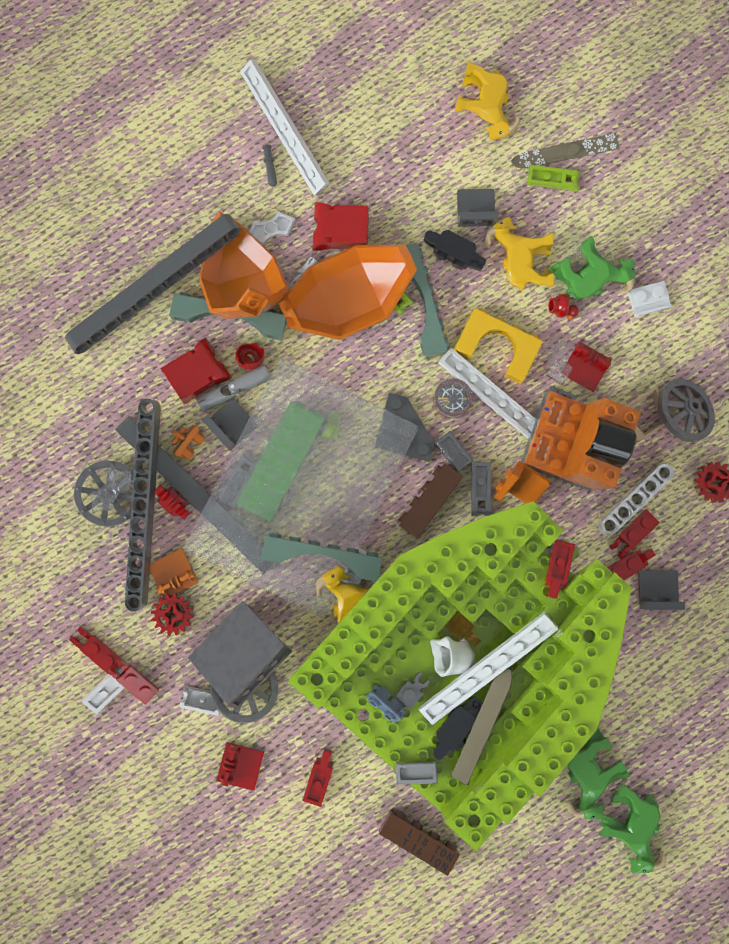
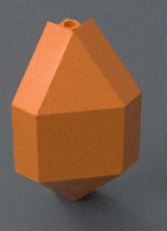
(242, 278)
(349, 290)

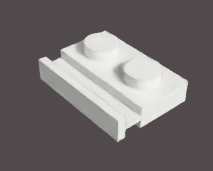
(649, 299)

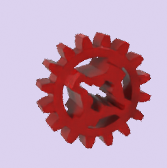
(712, 471)
(172, 502)
(170, 623)

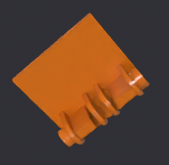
(173, 573)

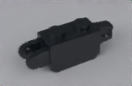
(454, 249)
(456, 727)

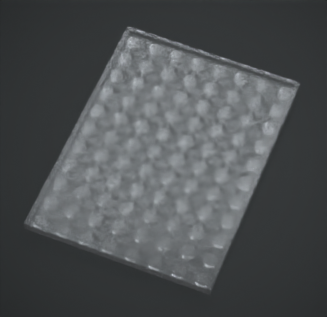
(303, 469)

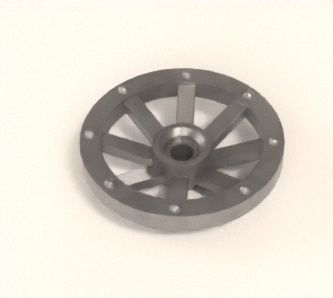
(689, 408)
(84, 510)
(235, 717)

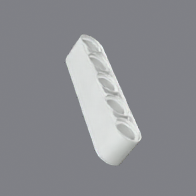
(643, 495)

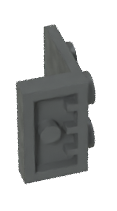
(476, 207)
(228, 423)
(659, 590)

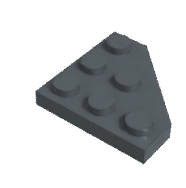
(422, 443)

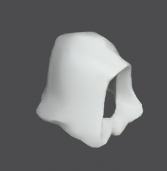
(452, 656)

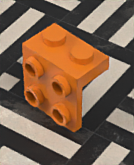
(522, 483)

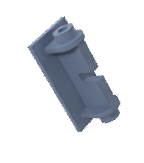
(392, 710)

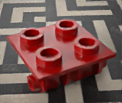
(587, 366)
(240, 766)

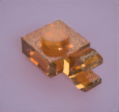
(461, 628)

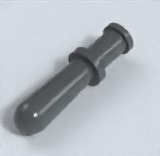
(271, 175)

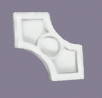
(279, 225)

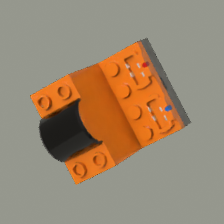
(582, 441)

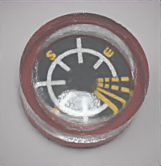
(452, 398)

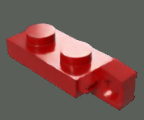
(631, 563)
(559, 567)
(319, 779)

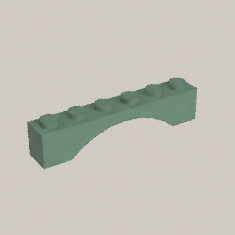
(190, 309)
(432, 338)
(362, 565)

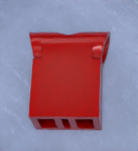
(340, 226)
(195, 371)

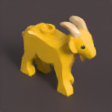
(490, 101)
(520, 254)
(347, 593)

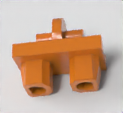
(192, 434)

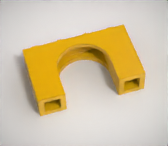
(524, 345)

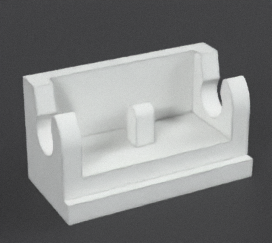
(198, 700)

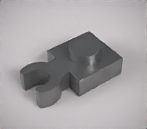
(411, 693)

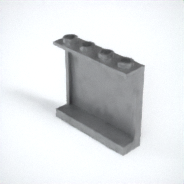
(239, 655)

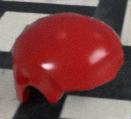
(245, 361)

